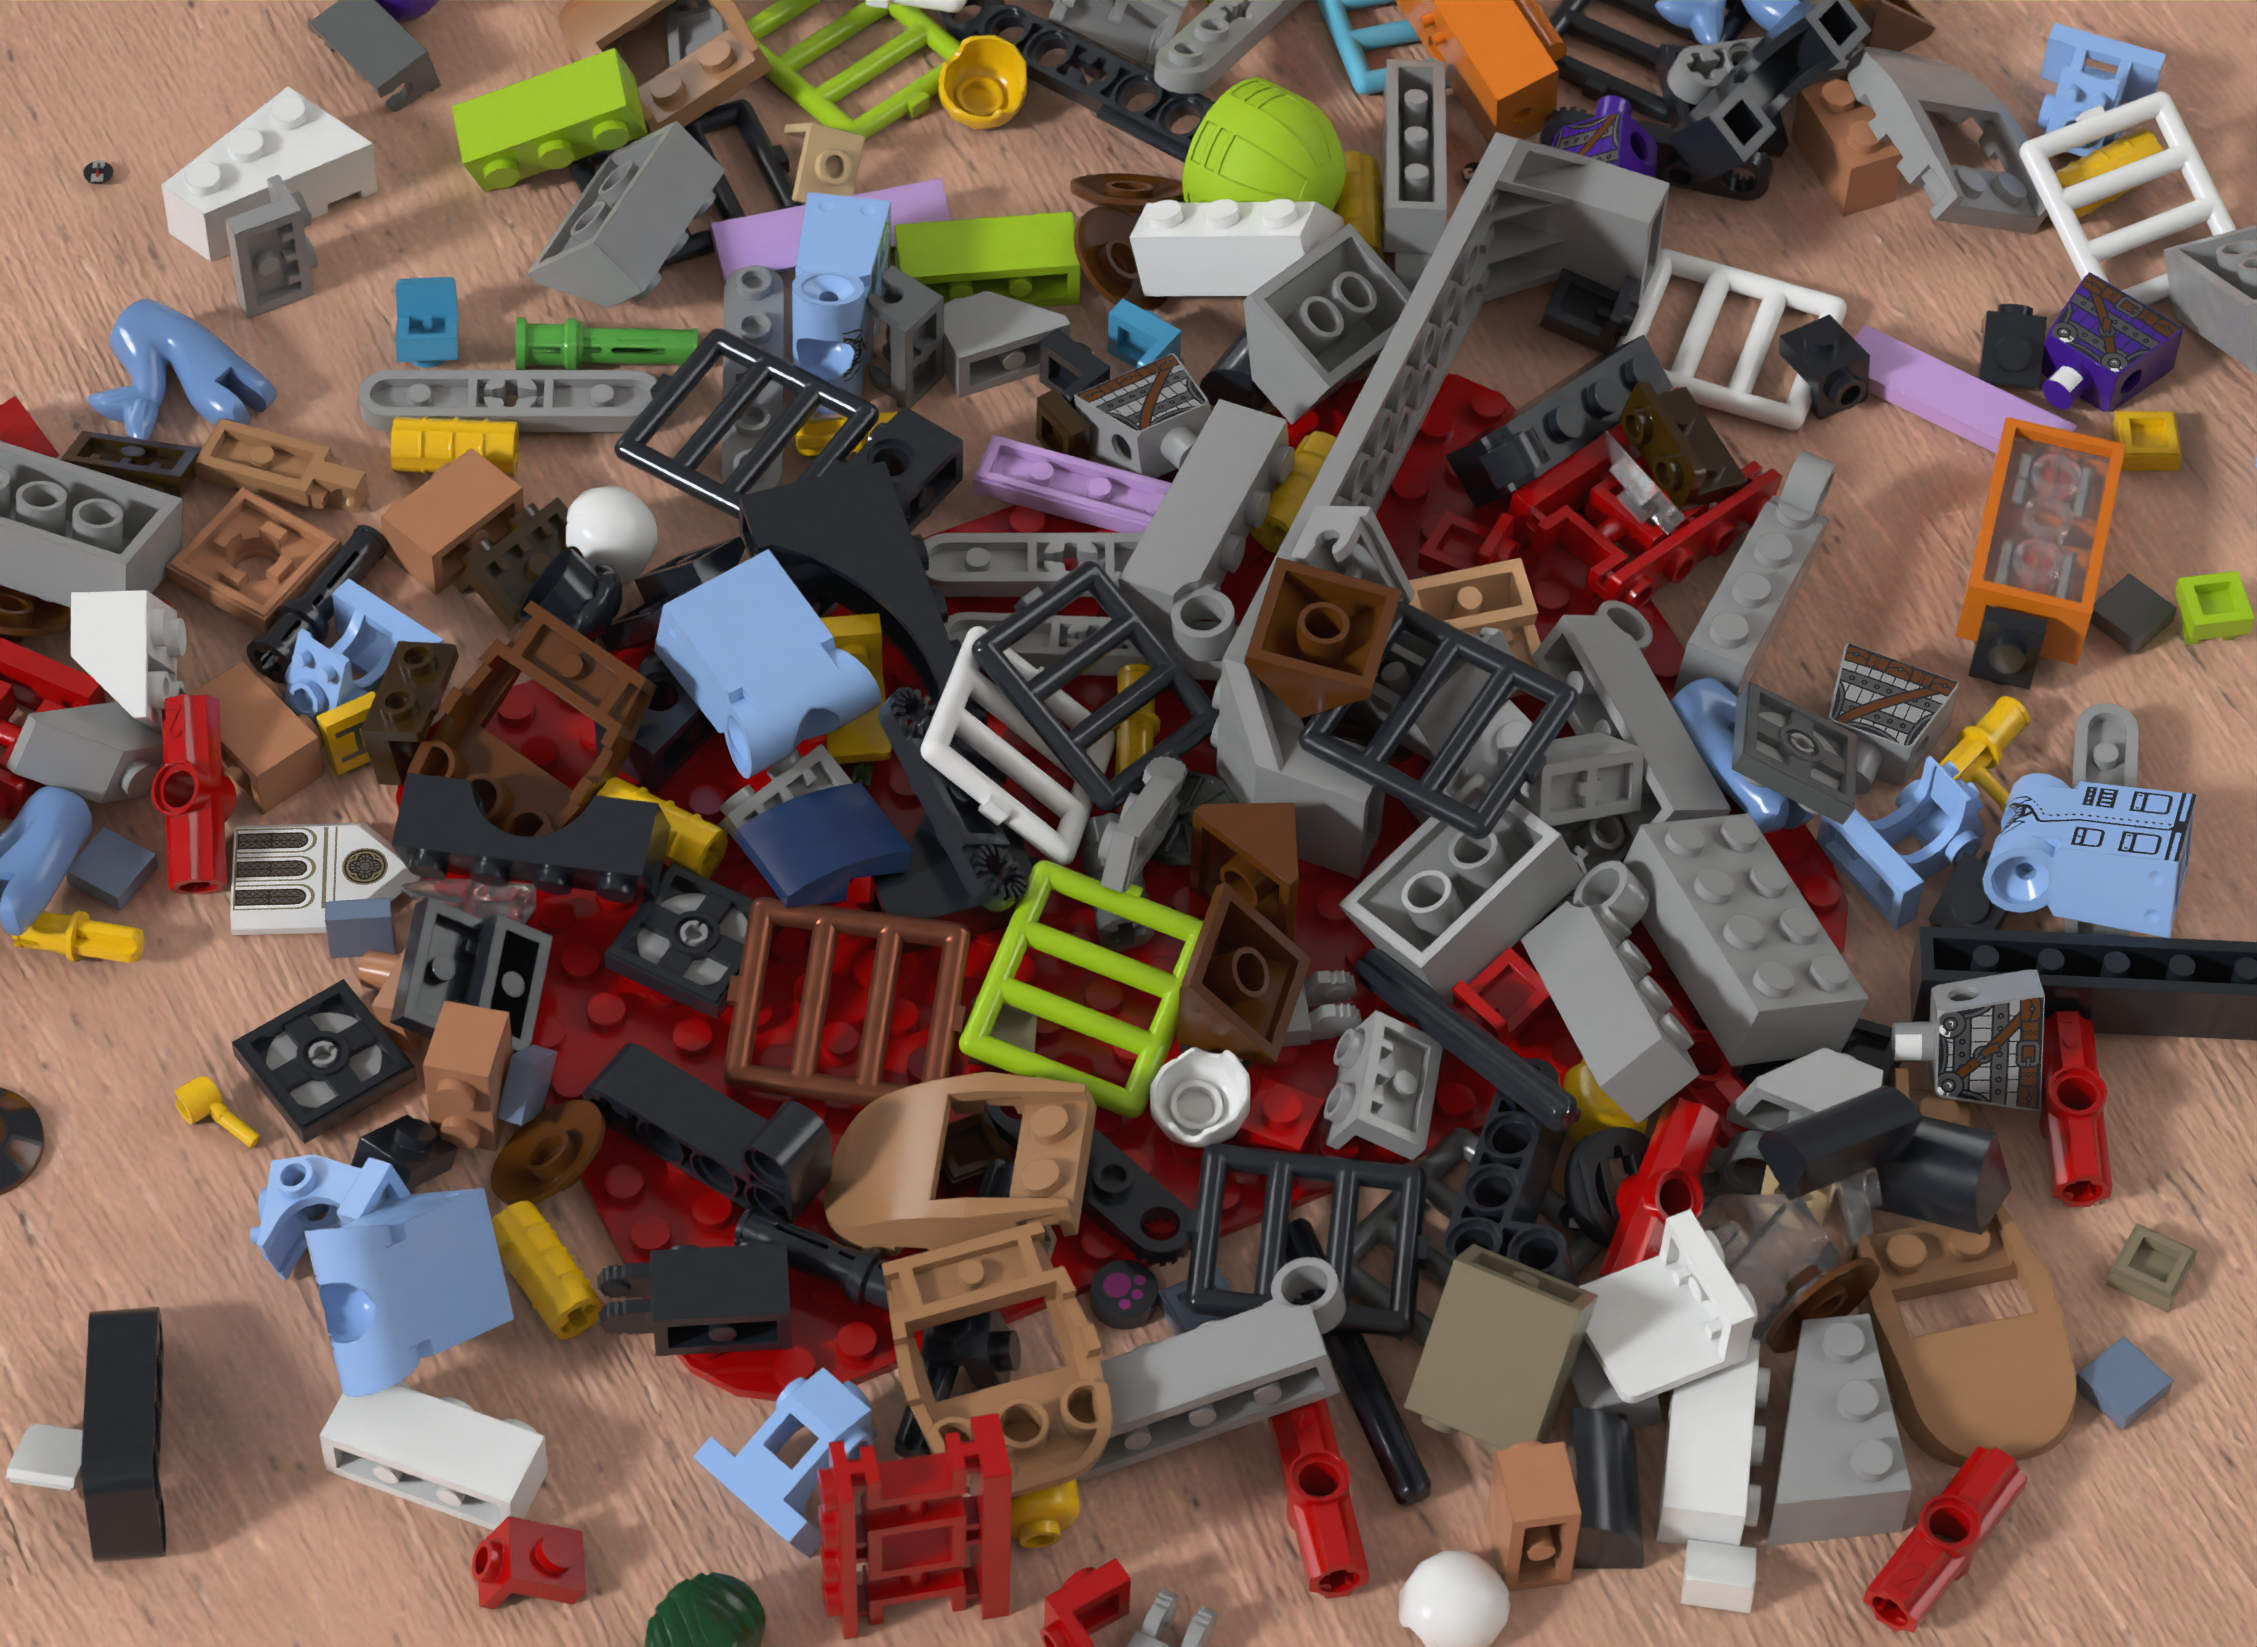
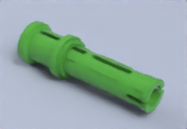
(573, 344)

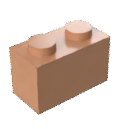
(1842, 148)
(449, 518)
(263, 742)
(468, 1074)
(1533, 1515)

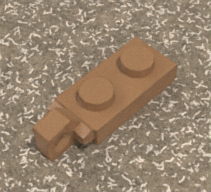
(280, 468)

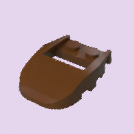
(514, 789)

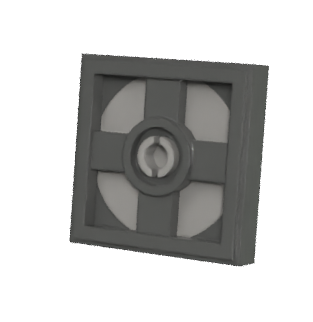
(1795, 753)

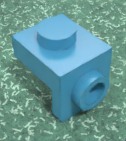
(427, 321)
(1140, 335)

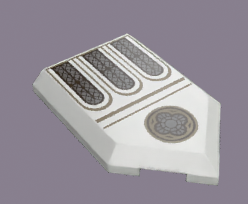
(293, 869)

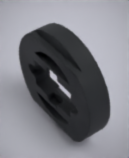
(1588, 1178)

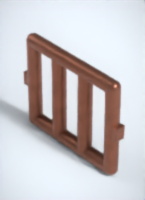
(826, 923)

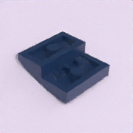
(821, 842)

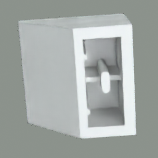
(129, 648)

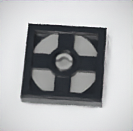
(685, 940)
(324, 1061)

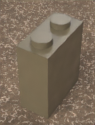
(1499, 1351)

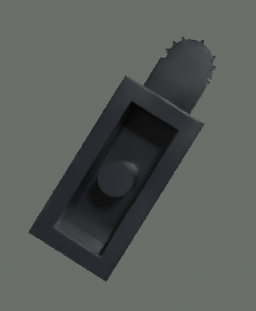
(703, 1298)

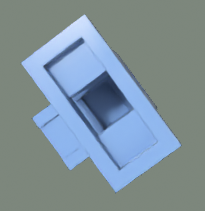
(2088, 87)
(370, 631)
(1934, 811)
(312, 1185)
(765, 1482)

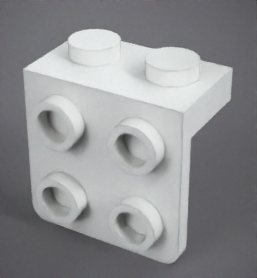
(1670, 1315)

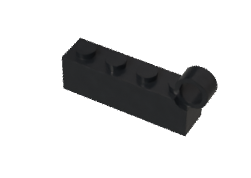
(1555, 423)

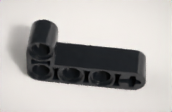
(713, 1138)
(1508, 1188)
(124, 1434)

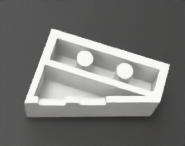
(283, 138)

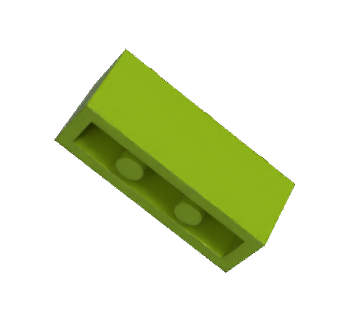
(549, 120)
(1007, 255)

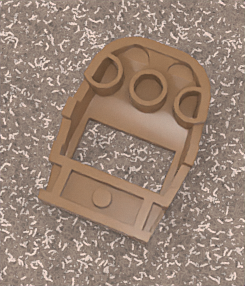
(689, 85)
(894, 1151)
(1977, 1383)
(1049, 1421)

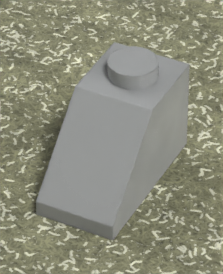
(994, 340)
(89, 751)
(1802, 1089)

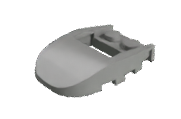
(1901, 93)

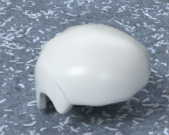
(612, 530)
(1200, 1097)
(1454, 1601)

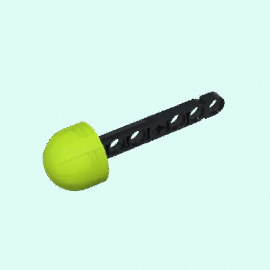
(1246, 147)

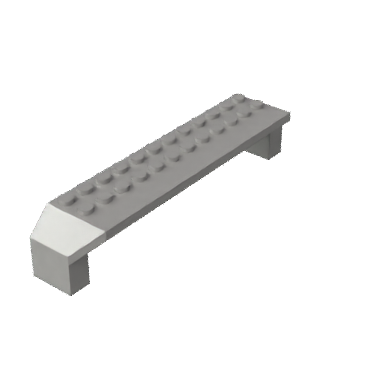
(1512, 230)

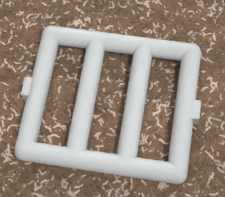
(2180, 156)
(1718, 281)
(994, 801)

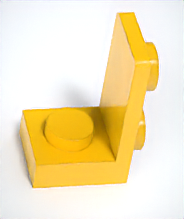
(864, 737)

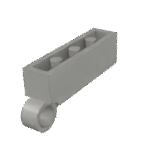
(1413, 164)
(1204, 527)
(1761, 580)
(1624, 700)
(1604, 994)
(1224, 1371)

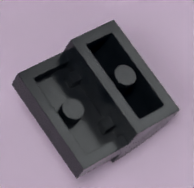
(470, 963)

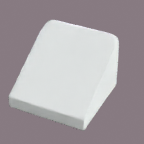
(48, 1458)
(1719, 1576)

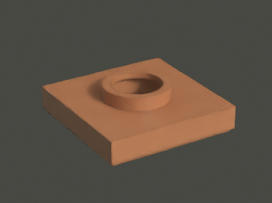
(249, 529)

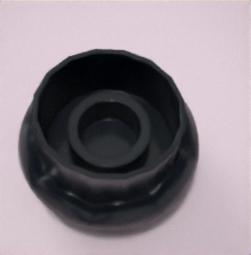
(577, 594)

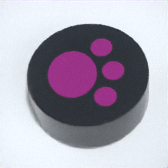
(1124, 1294)

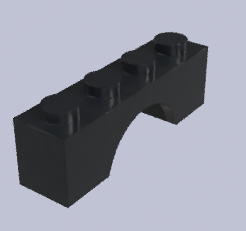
(1787, 59)
(608, 849)

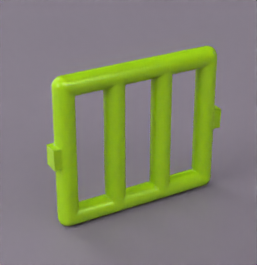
(821, 100)
(1026, 932)

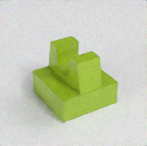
(2213, 607)

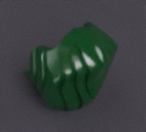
(707, 1613)

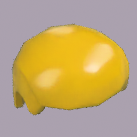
(983, 82)

